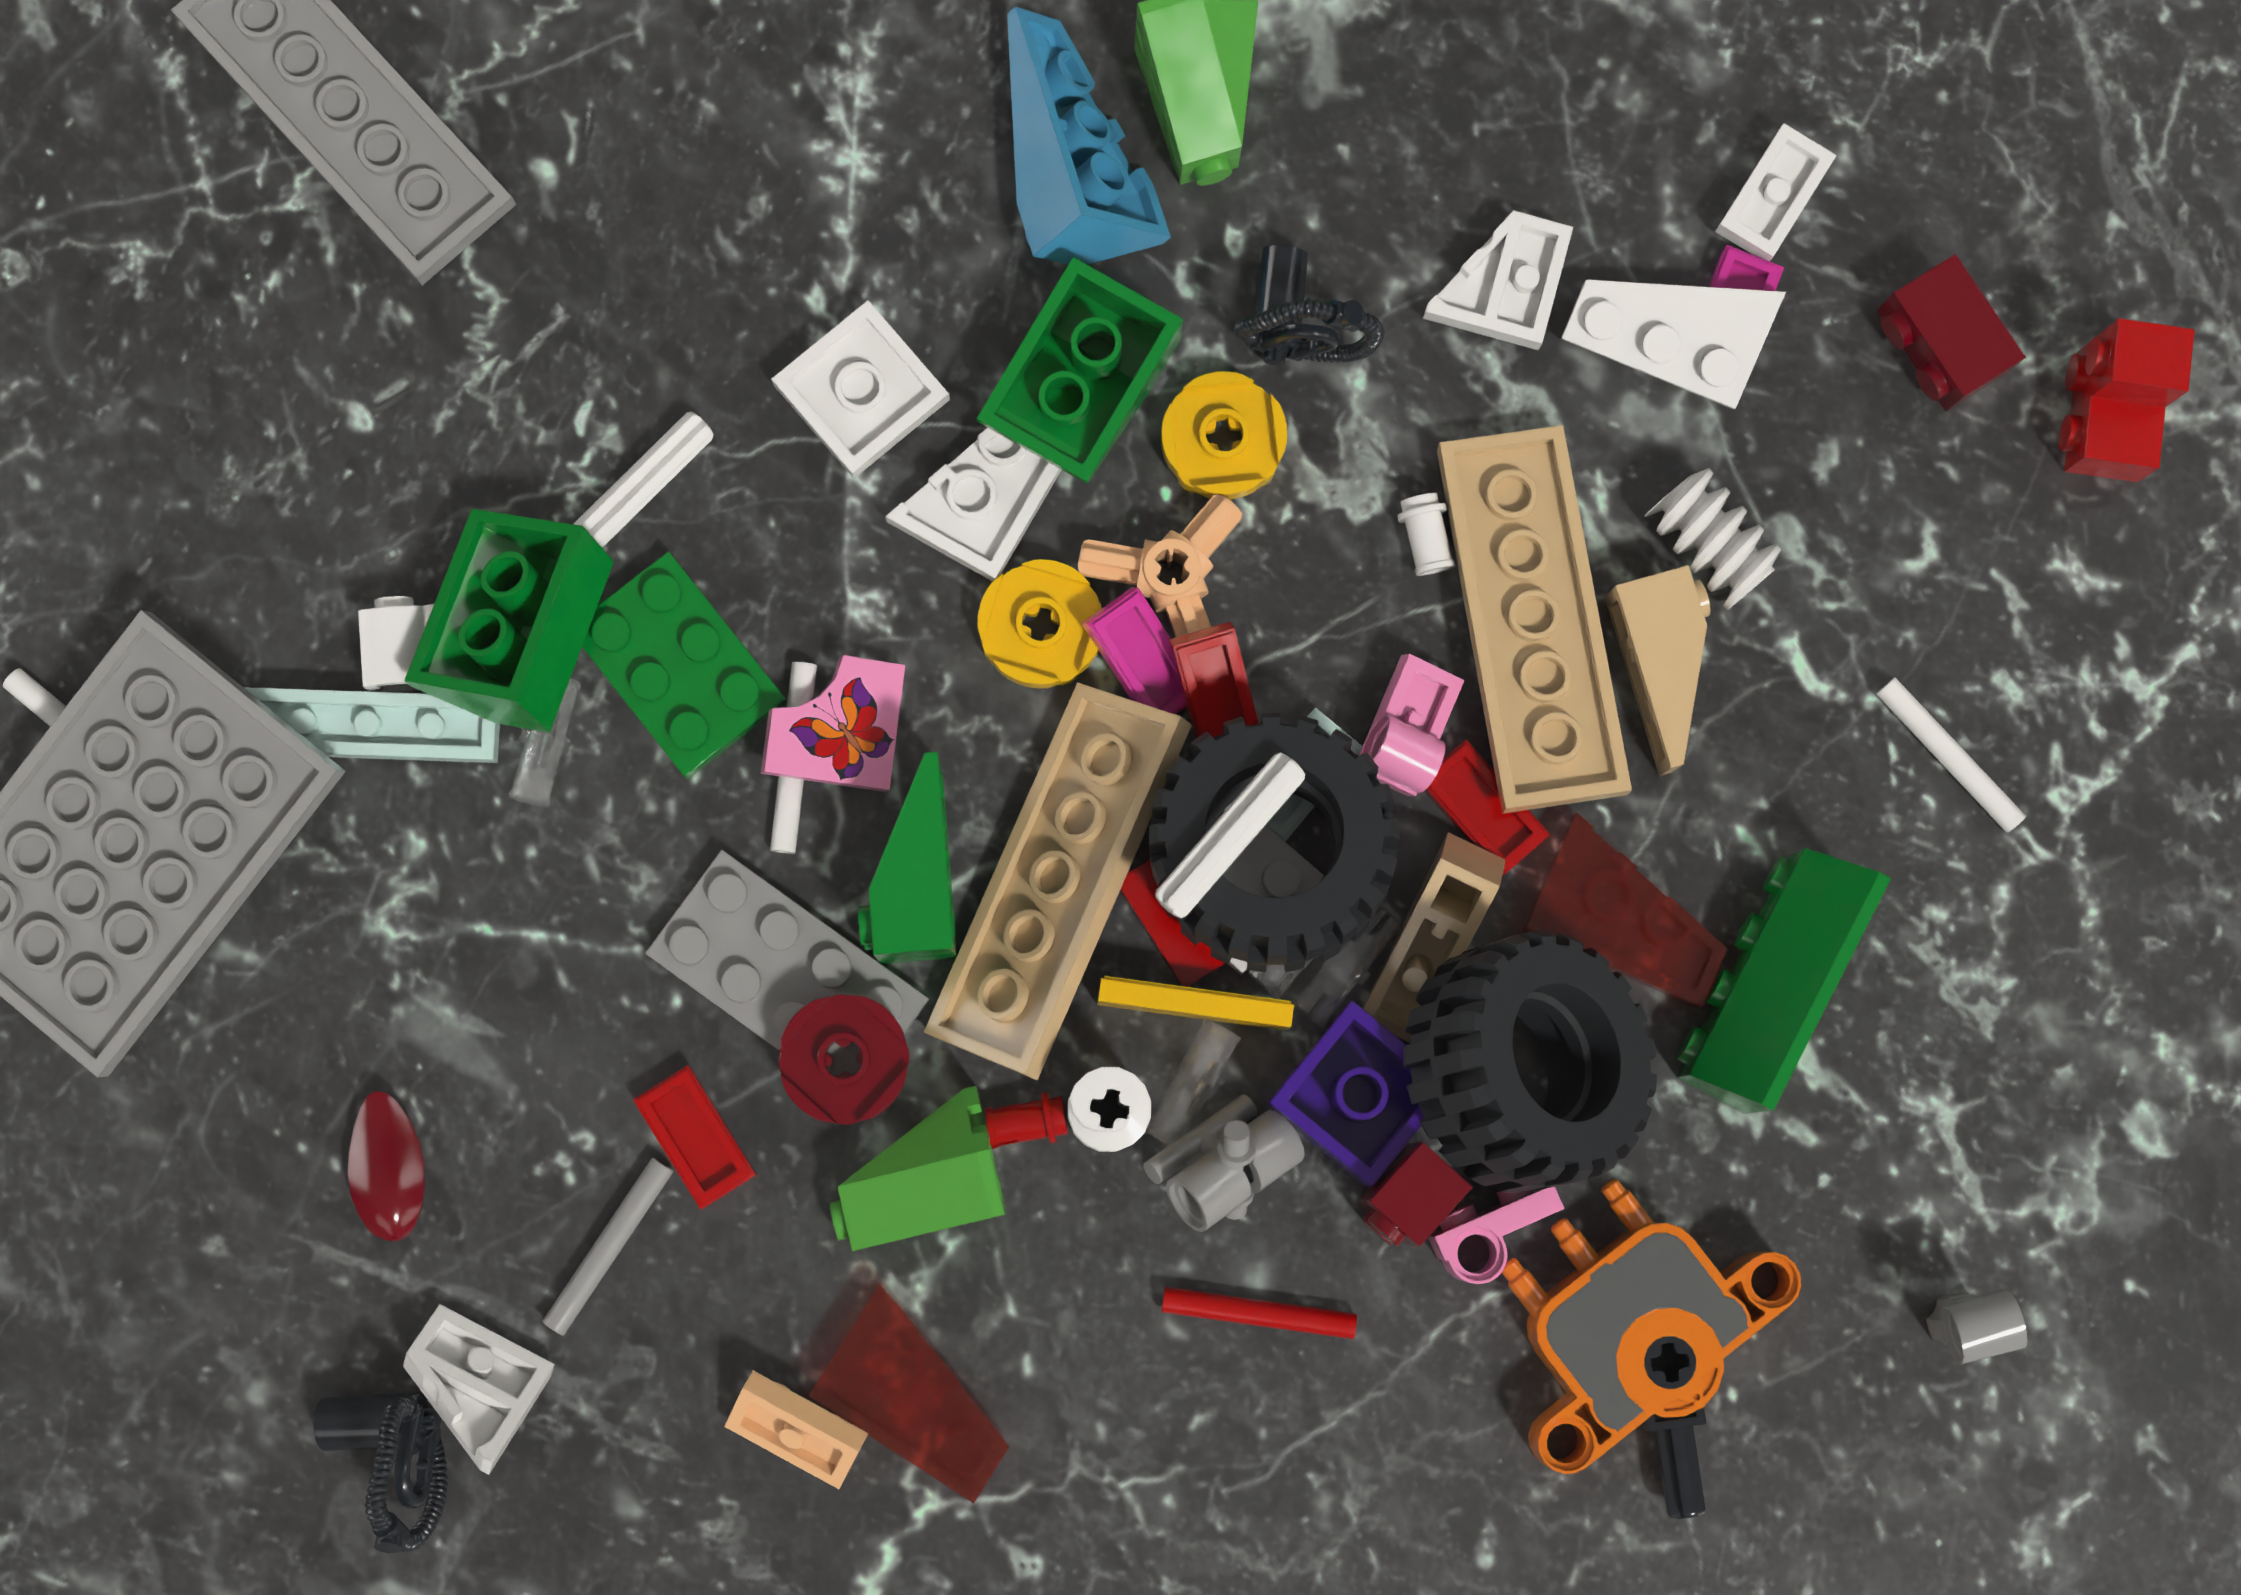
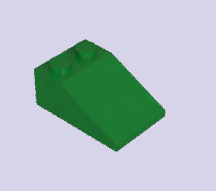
(1082, 371)
(912, 887)

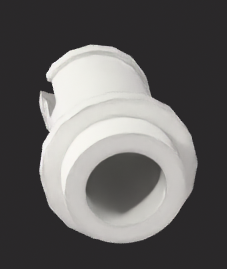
(1427, 533)

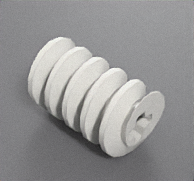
(1715, 536)
(1131, 1096)

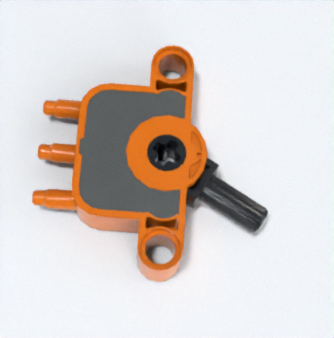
(1615, 1315)

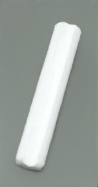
(646, 478)
(1230, 835)

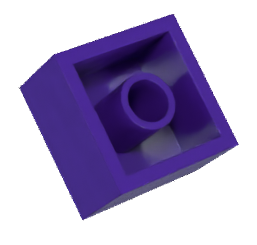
(1352, 1095)

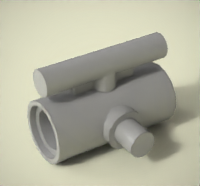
(1225, 1162)

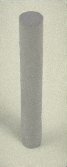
(607, 1246)

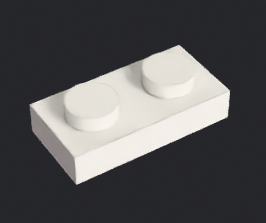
(1775, 193)

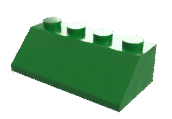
(1780, 979)

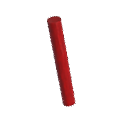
(1259, 1312)

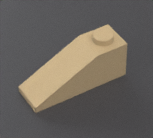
(1662, 645)
(1435, 929)

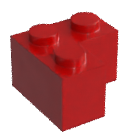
(2121, 398)

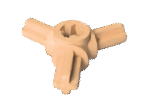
(1188, 548)

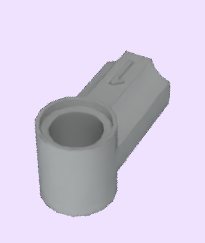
(1978, 1325)

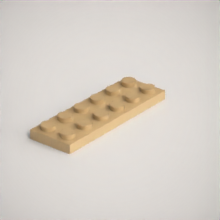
(1533, 619)
(1057, 880)

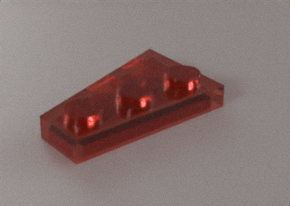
(1625, 918)
(909, 1399)

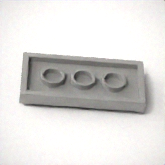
(771, 957)

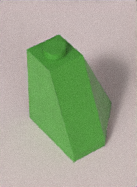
(1198, 79)
(925, 1180)

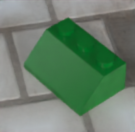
(511, 618)

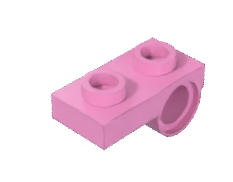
(1410, 724)
(1512, 1214)

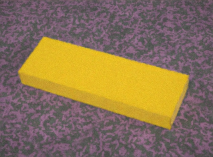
(1195, 1003)

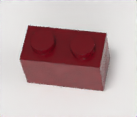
(1949, 333)
(1412, 1196)

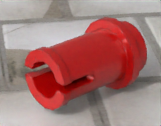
(1027, 1121)

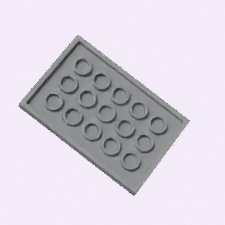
(141, 837)

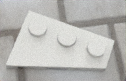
(1676, 332)
(979, 503)

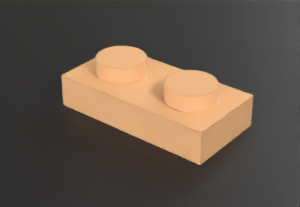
(796, 1429)

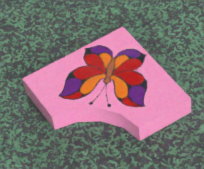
(842, 733)

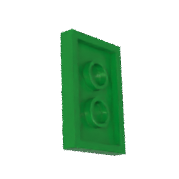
(679, 666)

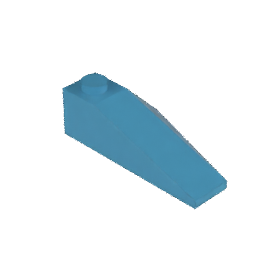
(1069, 169)

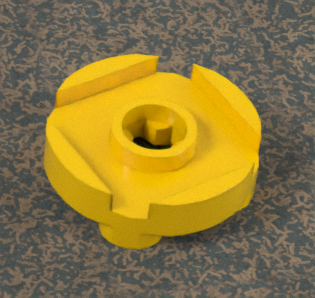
(1247, 409)
(1009, 643)

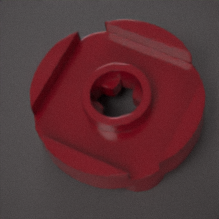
(806, 1062)

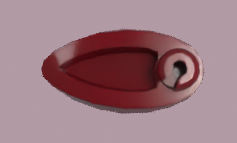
(386, 1168)

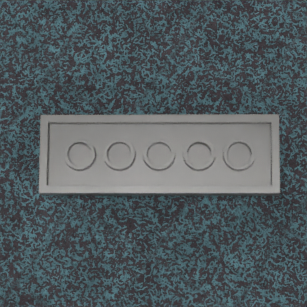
(354, 123)

